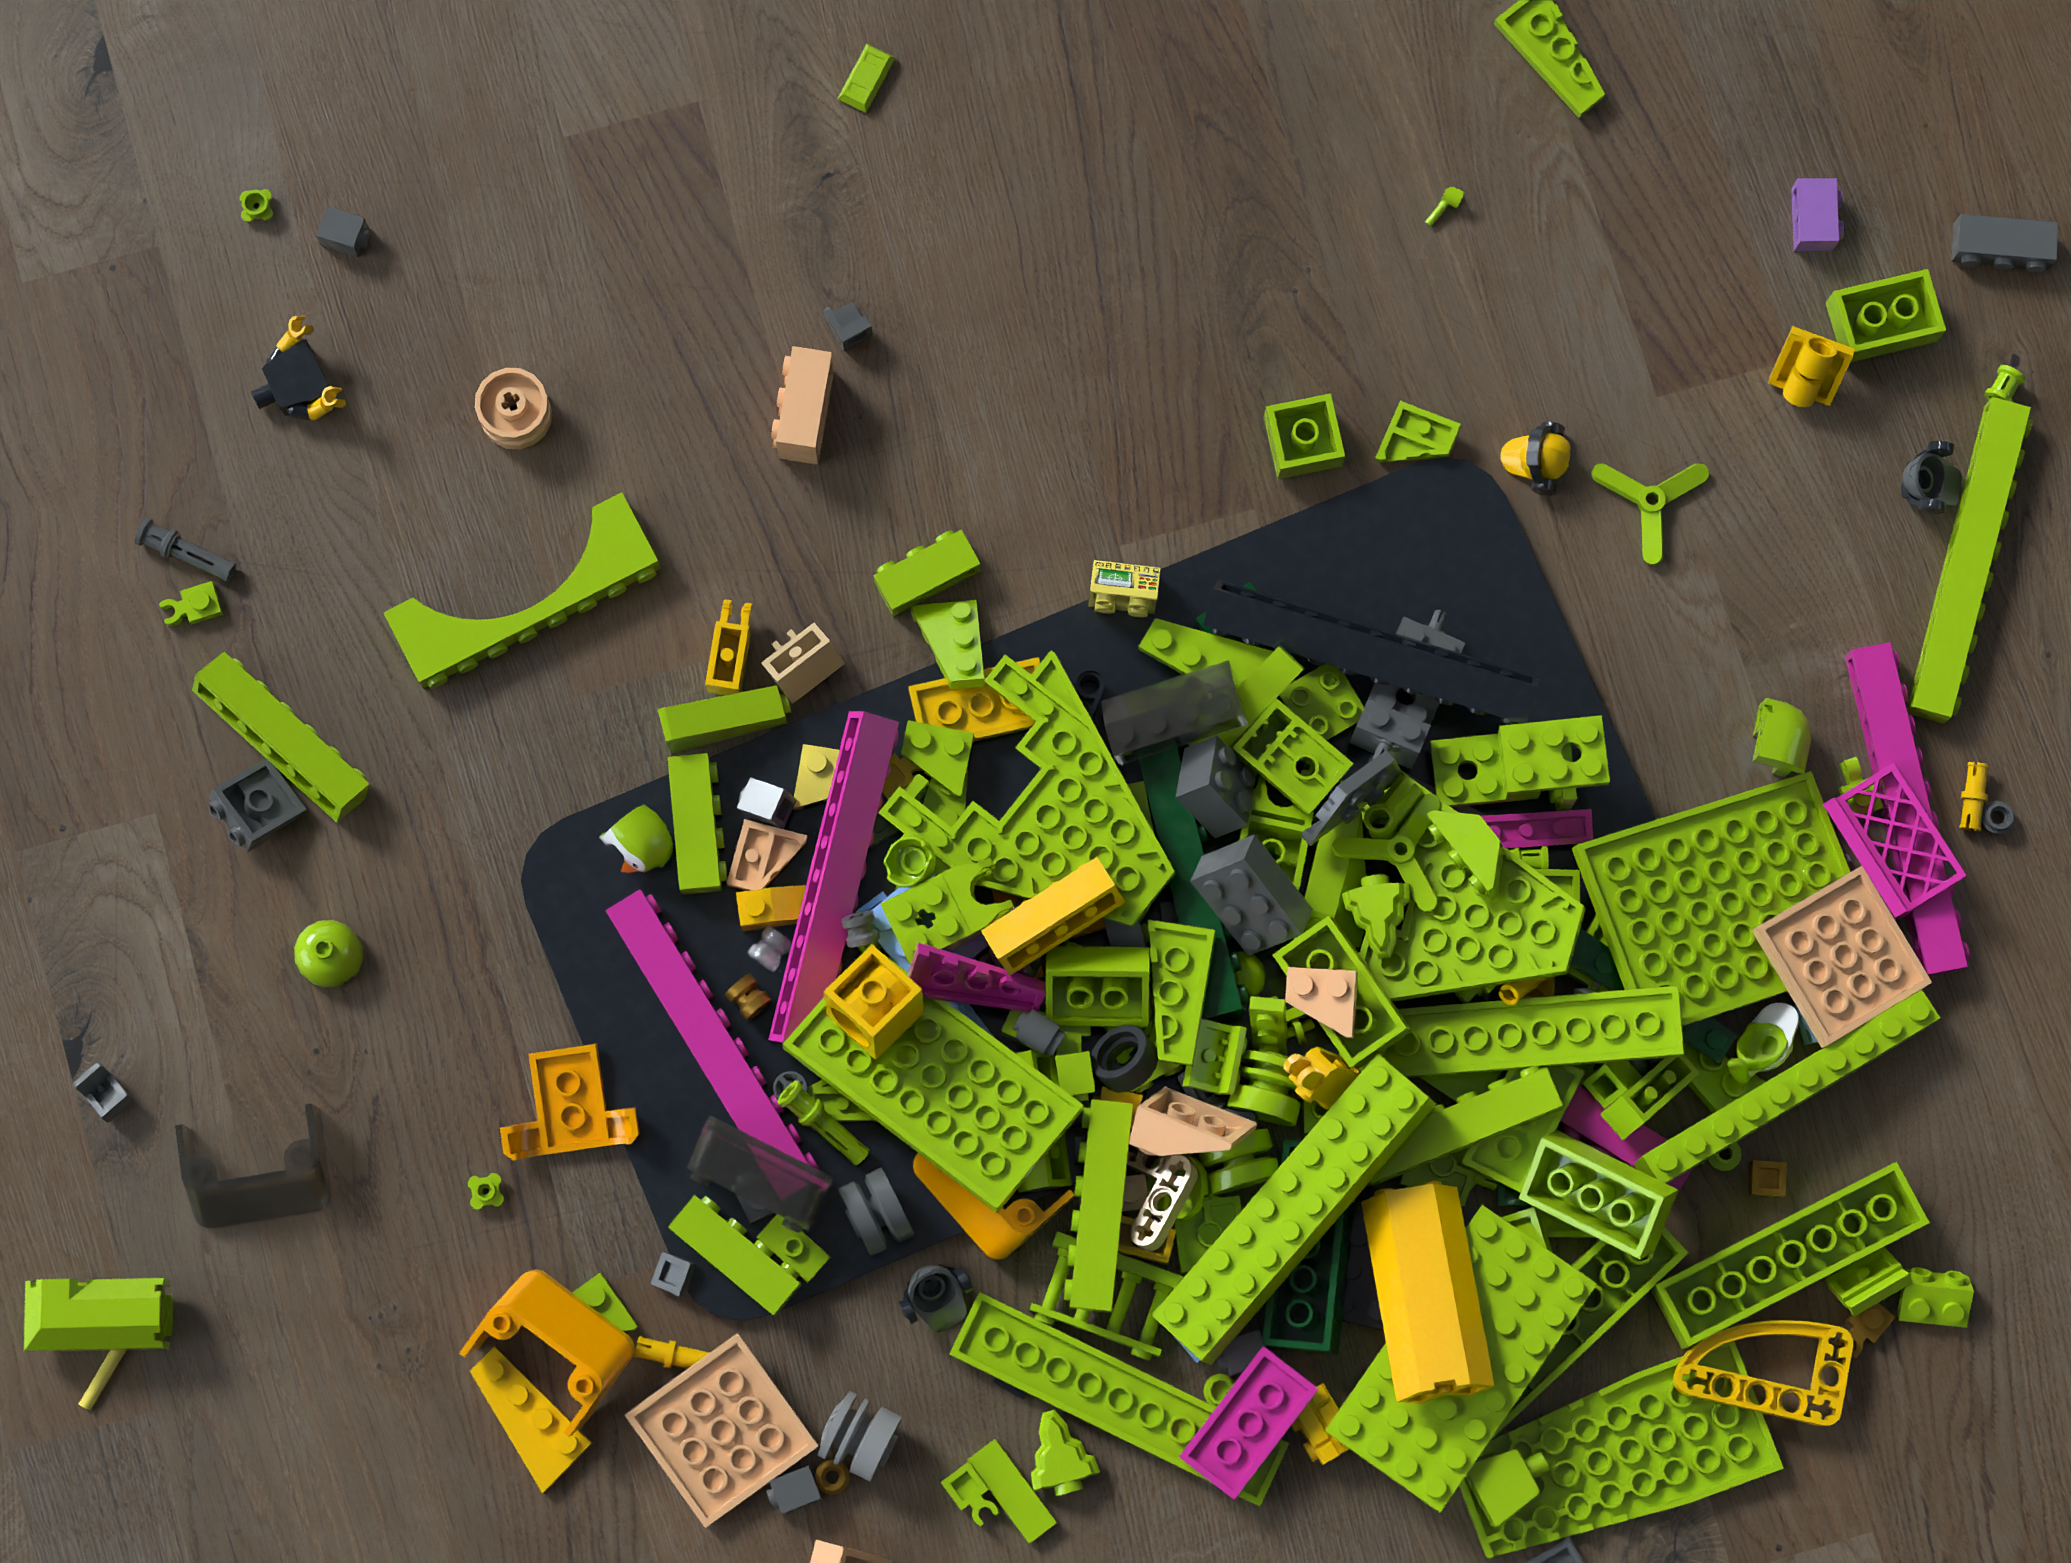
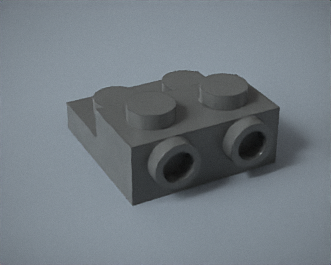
(255, 805)

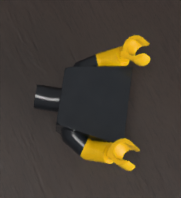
(296, 377)

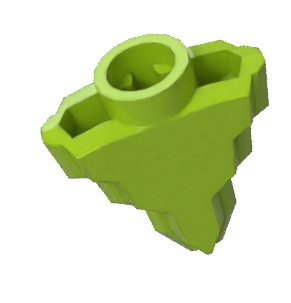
(1378, 910)
(1060, 1459)

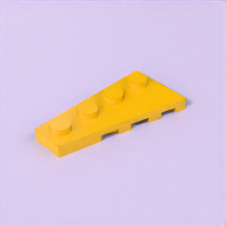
(529, 1419)

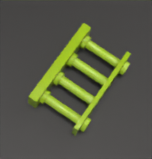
(1133, 1273)

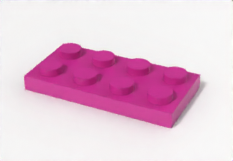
(1248, 1422)

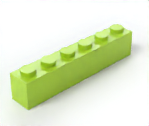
(280, 736)
(1475, 1120)
(1100, 1206)

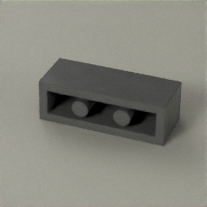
(2004, 242)

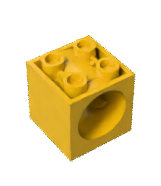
(874, 1002)

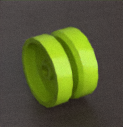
(1239, 1164)

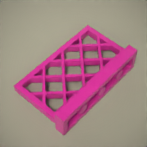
(1869, 856)

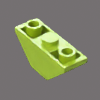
(1471, 846)

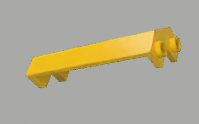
(1427, 1292)

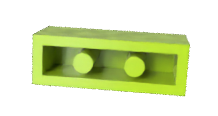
(926, 571)
(1649, 1094)

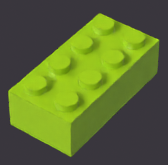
(1376, 1017)
(1598, 1194)

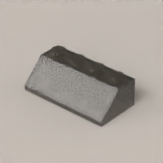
(1173, 713)

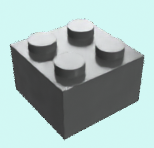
(1215, 786)

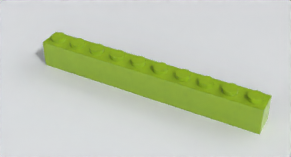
(1969, 560)
(1789, 1089)

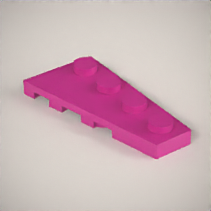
(969, 981)

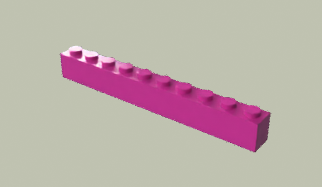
(1890, 739)
(836, 868)
(702, 1025)

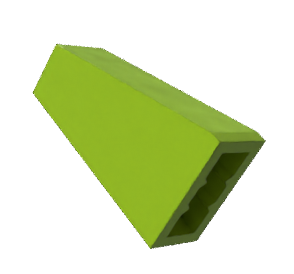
(722, 717)

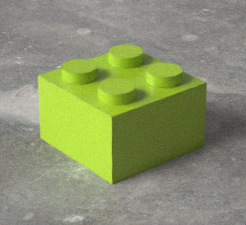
(1304, 436)

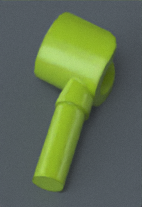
(1452, 197)

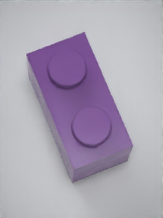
(1816, 214)

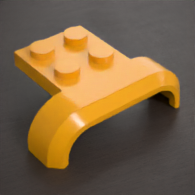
(568, 1107)

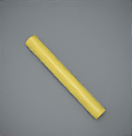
(101, 1378)

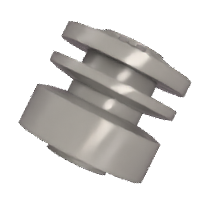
(860, 1436)

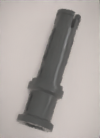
(168, 547)

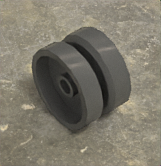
(875, 1212)

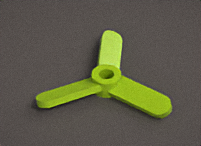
(1651, 514)
(1407, 839)

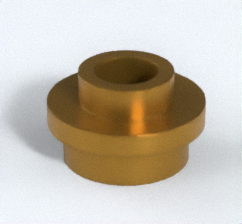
(820, 1477)

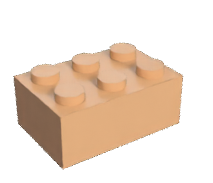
(803, 405)

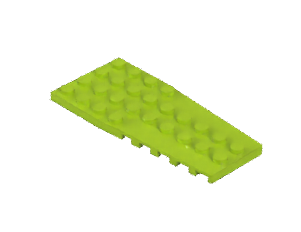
(1630, 1455)

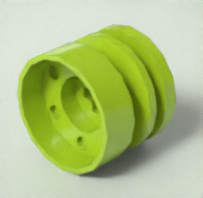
(1266, 1089)

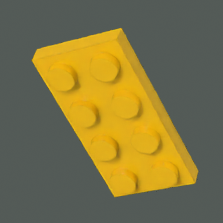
(970, 709)

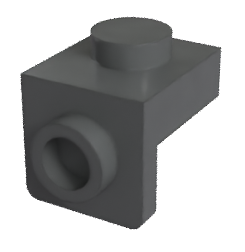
(103, 1091)

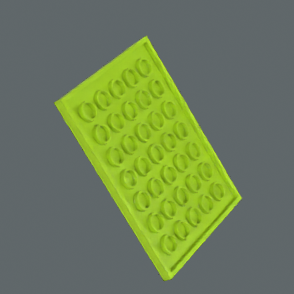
(1695, 884)

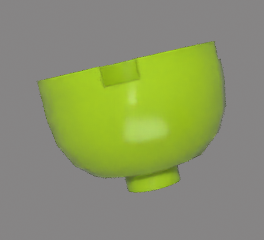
(328, 953)

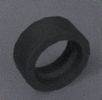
(1136, 1071)

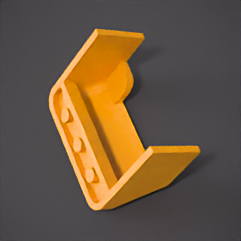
(992, 1232)
(568, 1327)

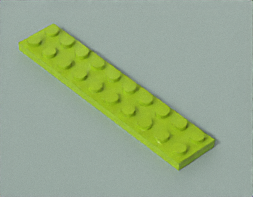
(1539, 1032)
(1092, 1386)

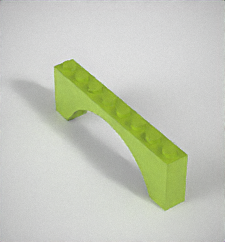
(447, 644)

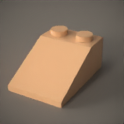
(1182, 1125)

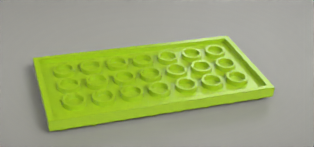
(946, 1095)
(1525, 1308)

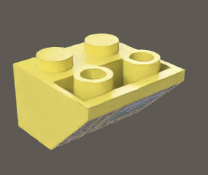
(1124, 588)

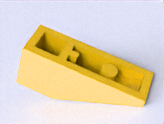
(769, 907)

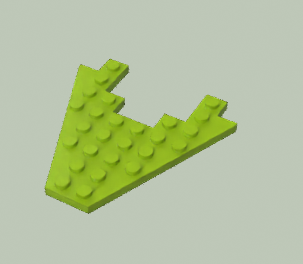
(1065, 814)
(1470, 937)

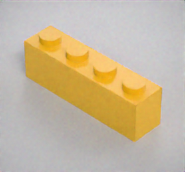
(1053, 916)

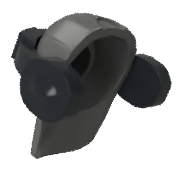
(1931, 480)
(936, 1296)

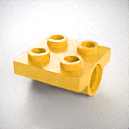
(1810, 368)

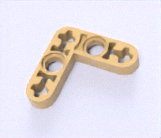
(1163, 1174)

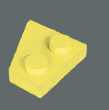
(814, 775)

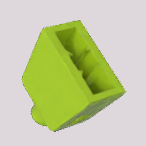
(1505, 1483)

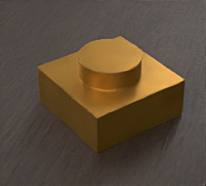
(1768, 1178)

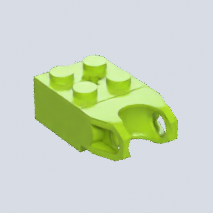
(1279, 831)
(952, 902)

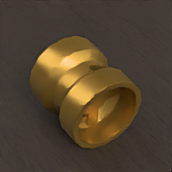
(748, 997)

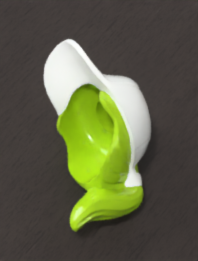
(1765, 1042)

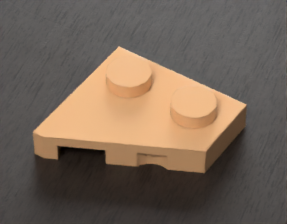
(762, 855)

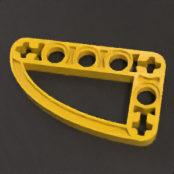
(1774, 1391)

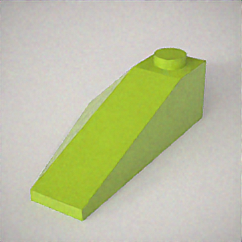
(1332, 877)

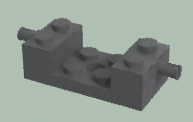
(1396, 726)

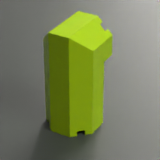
(97, 1314)

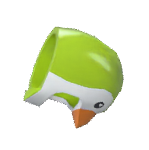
(641, 840)

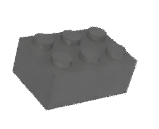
(1251, 895)

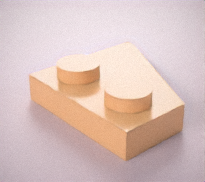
(1325, 996)

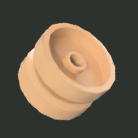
(507, 390)

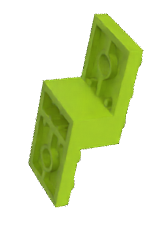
(1277, 743)
(1520, 761)

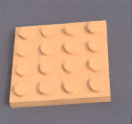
(1841, 956)
(721, 1430)

